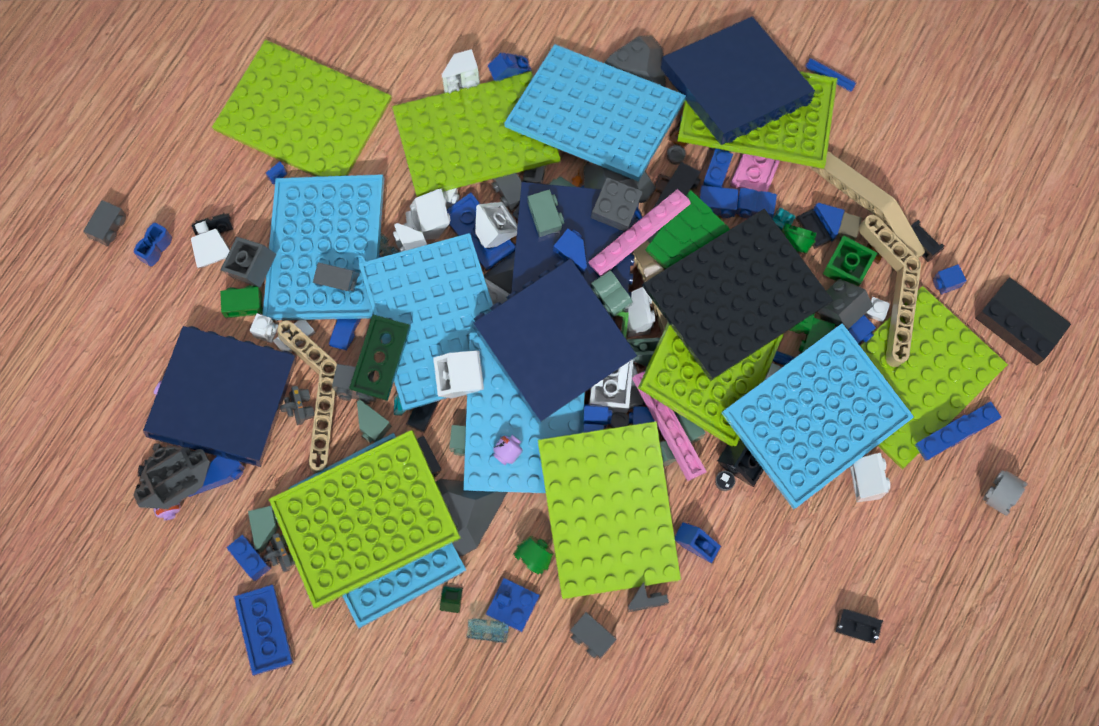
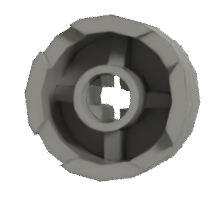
(1005, 493)

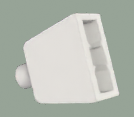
(208, 246)

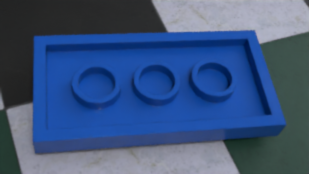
(464, 221)
(263, 630)

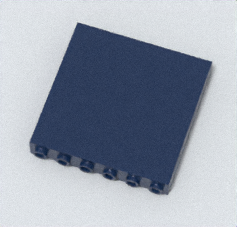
(737, 80)
(576, 205)
(553, 339)
(220, 396)

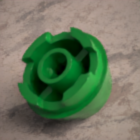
(800, 238)
(534, 554)

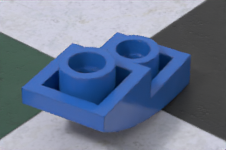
(343, 333)

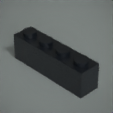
(683, 179)

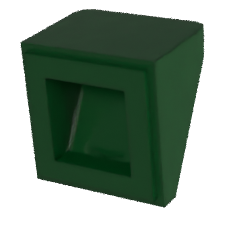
(451, 599)

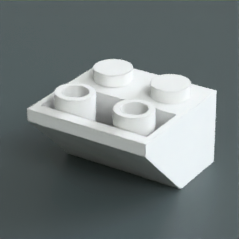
(460, 72)
(430, 214)
(408, 238)
(640, 317)
(458, 374)
(870, 478)

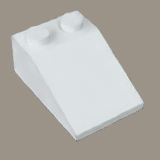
(614, 390)

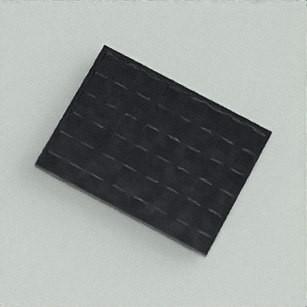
(737, 294)

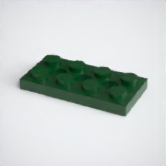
(371, 347)

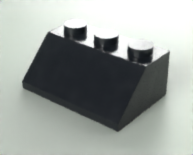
(741, 463)

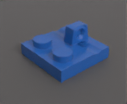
(512, 605)

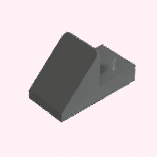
(641, 601)

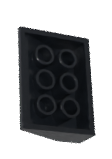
(1023, 321)

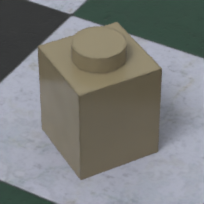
(849, 226)

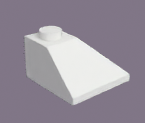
(494, 224)

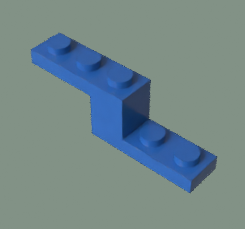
(958, 431)

